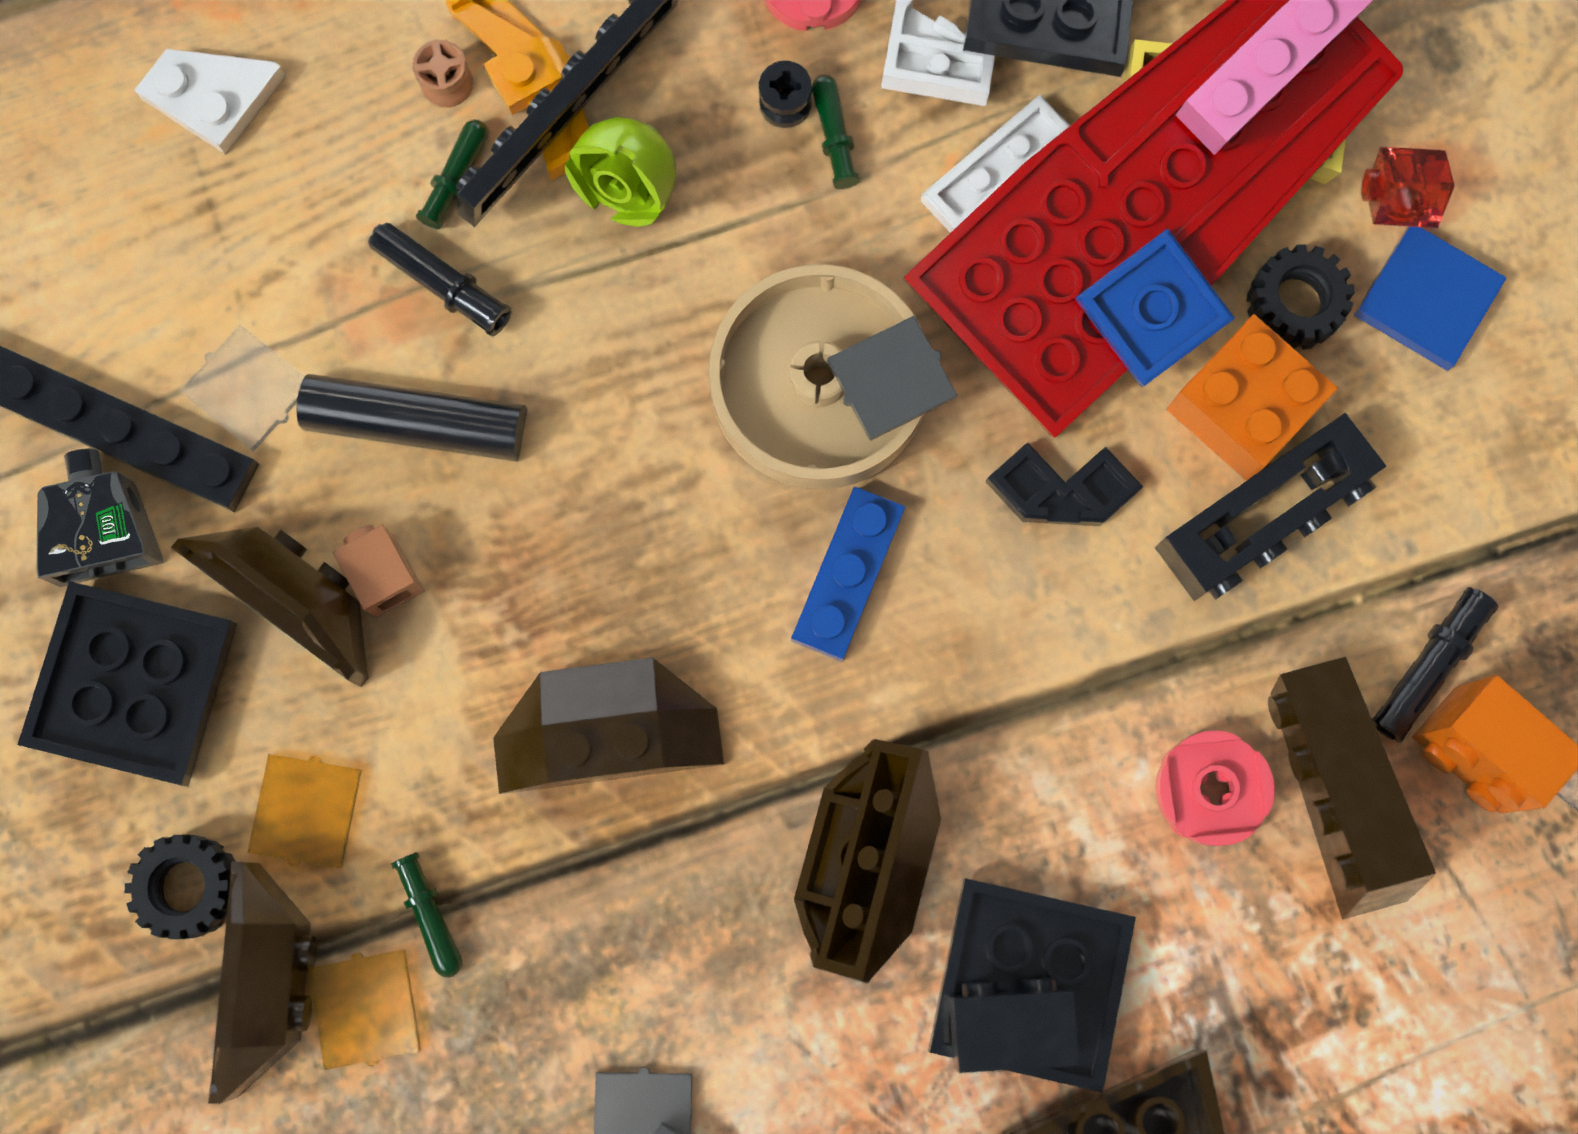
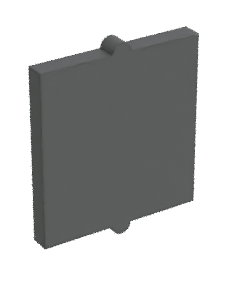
(892, 378)
(642, 1102)

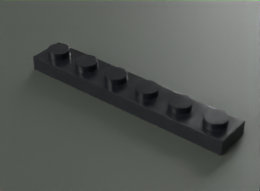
(553, 110)
(124, 431)

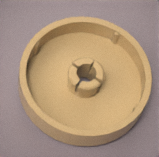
(761, 385)

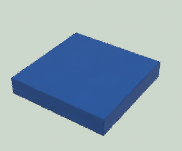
(1430, 296)
(1154, 308)

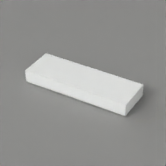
(992, 163)

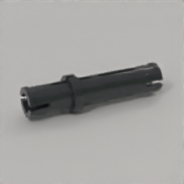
(1441, 654)

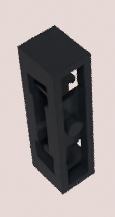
(1343, 458)

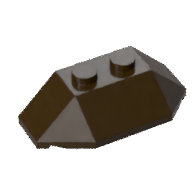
(286, 592)
(605, 727)
(868, 859)
(260, 983)

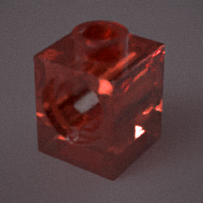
(1408, 187)

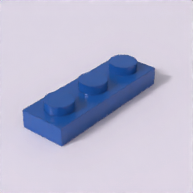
(847, 574)

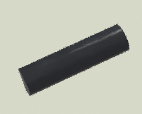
(411, 417)

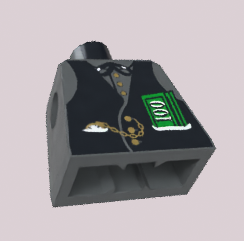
(92, 524)

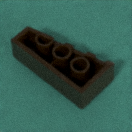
(1349, 789)
(1163, 1100)

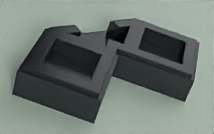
(1042, 496)

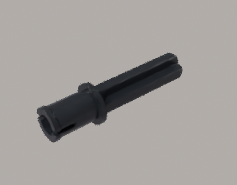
(455, 289)

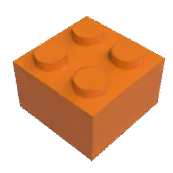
(1251, 398)
(1498, 747)

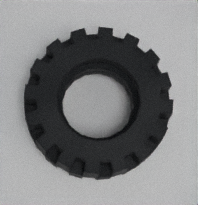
(1321, 275)
(149, 878)

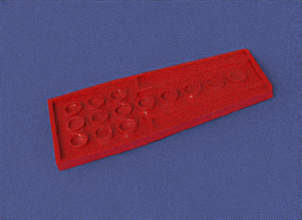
(1119, 182)

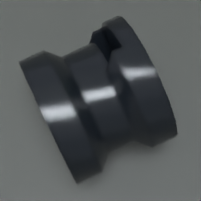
(785, 108)

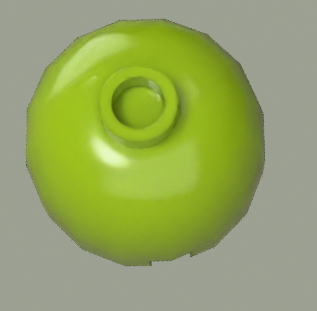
(623, 168)

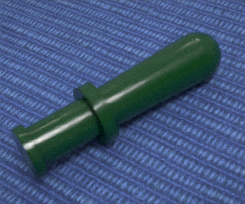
(837, 142)
(465, 151)
(433, 928)

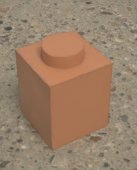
(377, 570)

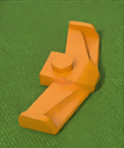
(522, 65)

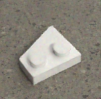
(930, 59)
(210, 92)

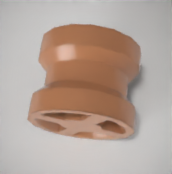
(432, 66)

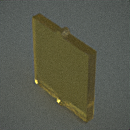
(304, 811)
(365, 1009)

